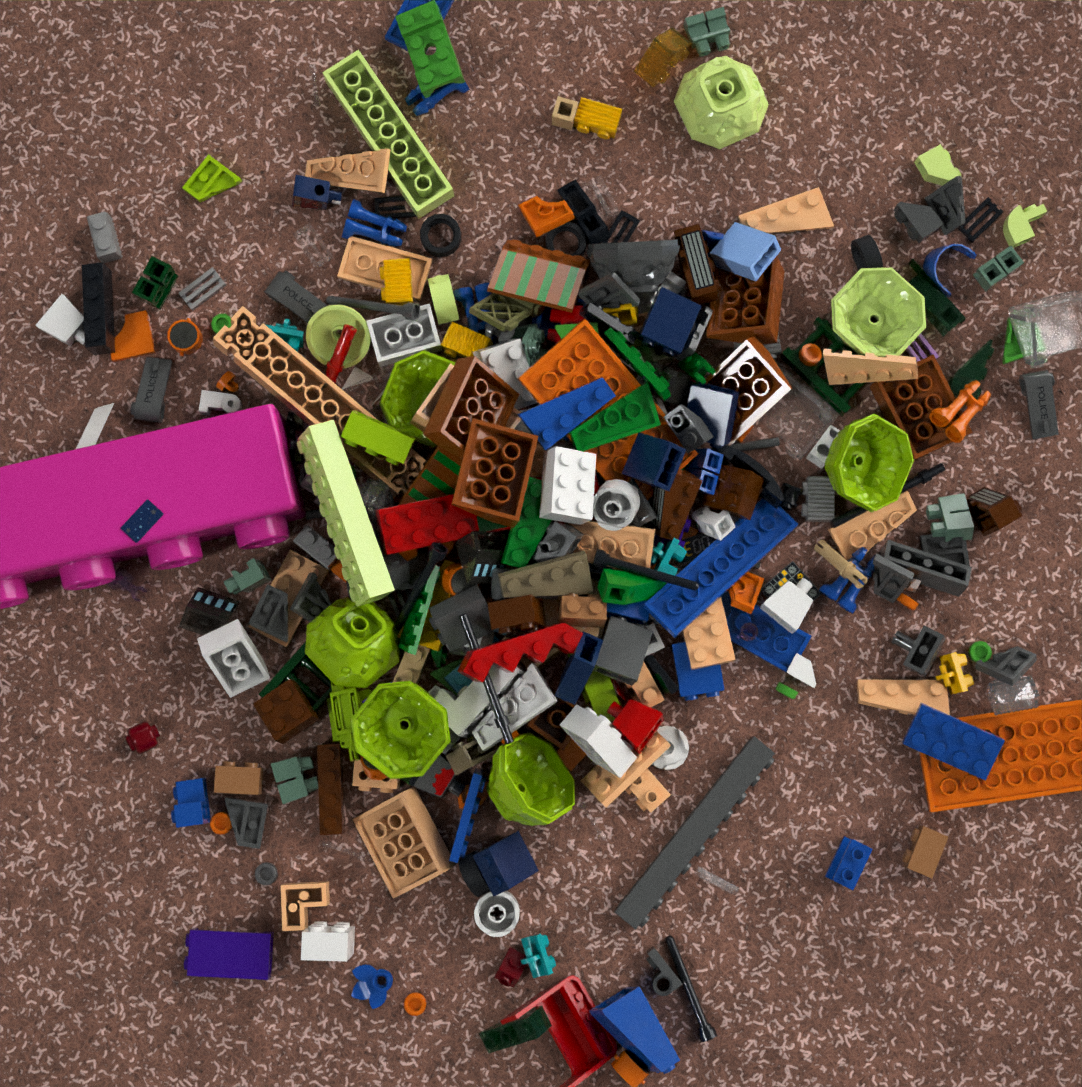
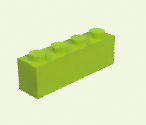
(600, 694)

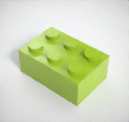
(377, 437)

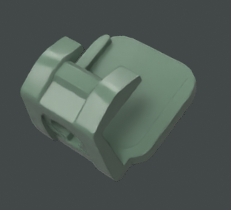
(532, 342)

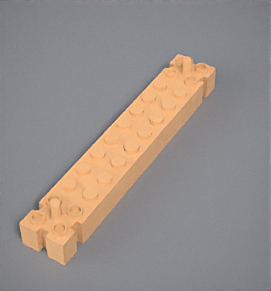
(307, 393)

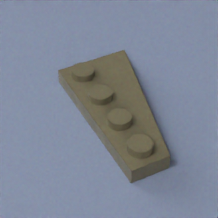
(549, 578)

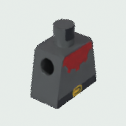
(439, 779)

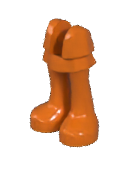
(943, 416)

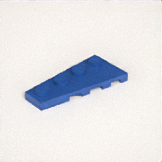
(564, 413)

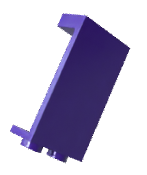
(229, 954)

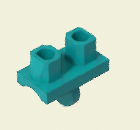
(289, 334)
(672, 551)
(536, 955)

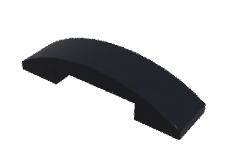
(771, 489)

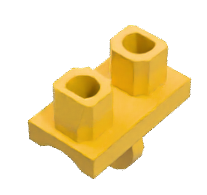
(952, 673)

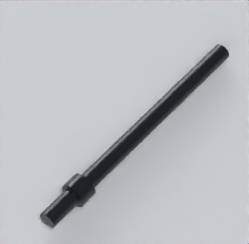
(922, 477)
(501, 720)

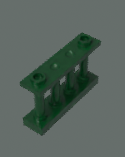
(809, 373)
(287, 672)

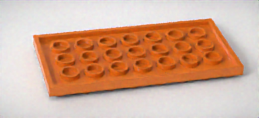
(580, 360)
(1036, 759)

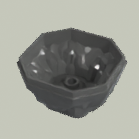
(637, 264)

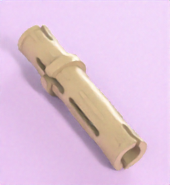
(845, 568)

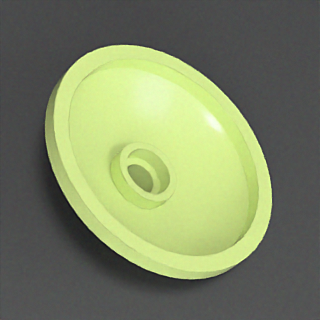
(323, 334)

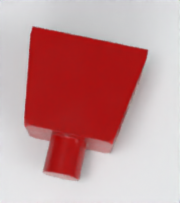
(635, 722)

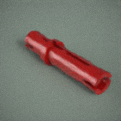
(335, 364)

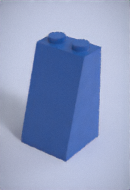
(637, 1029)

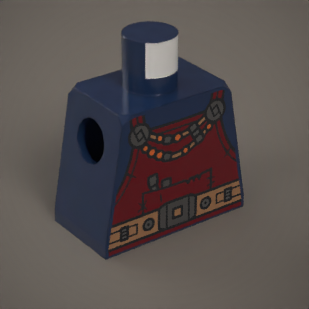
(306, 193)

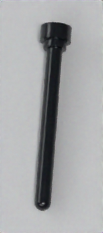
(437, 553)
(603, 559)
(706, 1031)

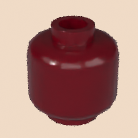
(142, 737)

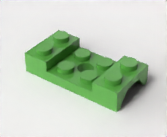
(422, 29)

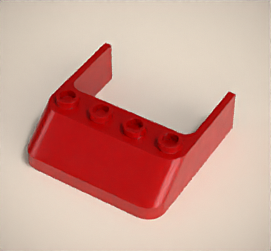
(575, 1031)

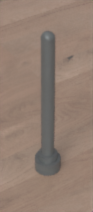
(410, 311)

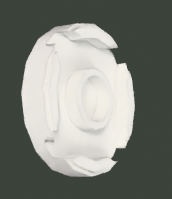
(675, 753)

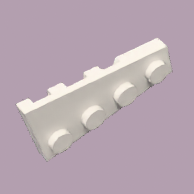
(521, 704)

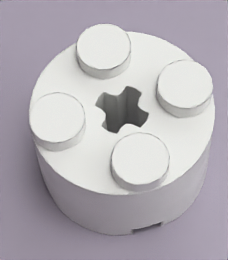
(618, 493)
(488, 922)

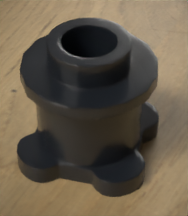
(791, 496)

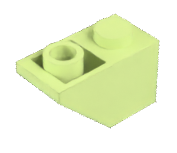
(936, 166)

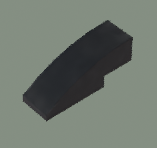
(584, 212)

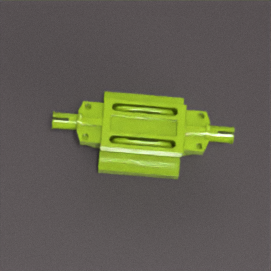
(341, 707)

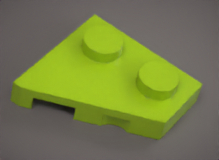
(210, 179)

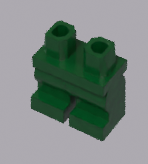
(157, 288)

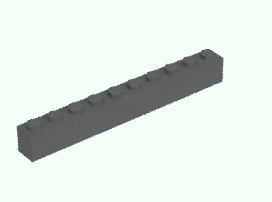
(694, 832)

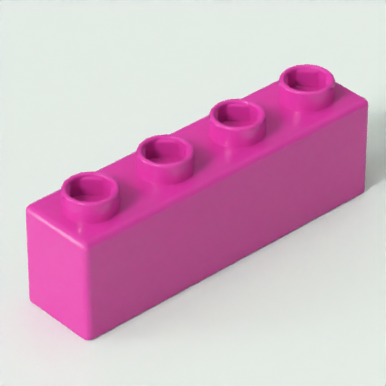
(203, 475)

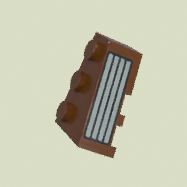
(696, 265)
(674, 505)
(992, 510)

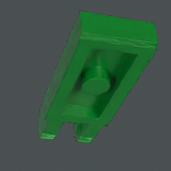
(696, 367)

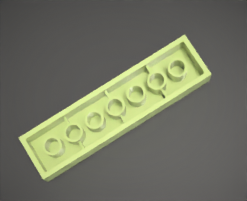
(386, 127)
(344, 513)

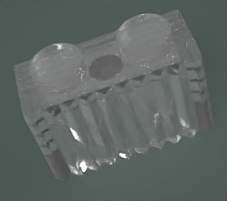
(1013, 698)

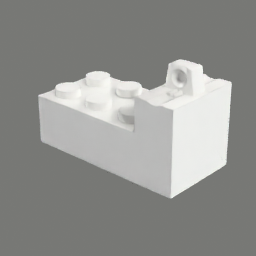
(473, 702)

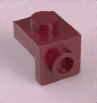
(510, 968)

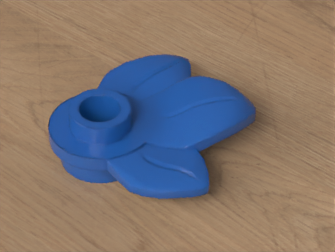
(368, 985)

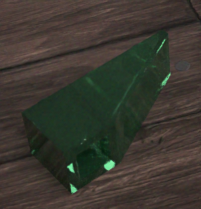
(938, 308)
(972, 370)
(524, 1029)

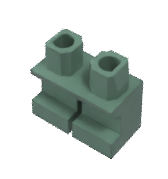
(708, 29)
(998, 268)
(953, 518)
(249, 579)
(293, 768)

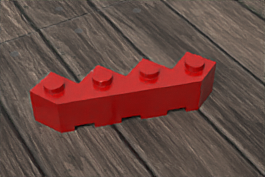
(508, 652)

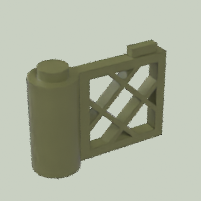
(509, 304)

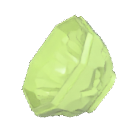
(720, 117)
(890, 301)

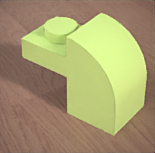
(1017, 226)
(443, 299)

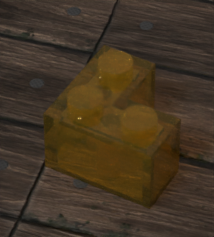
(661, 55)

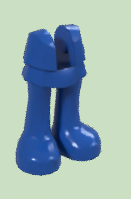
(435, 97)
(387, 223)
(466, 297)
(834, 590)

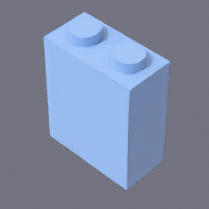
(745, 251)

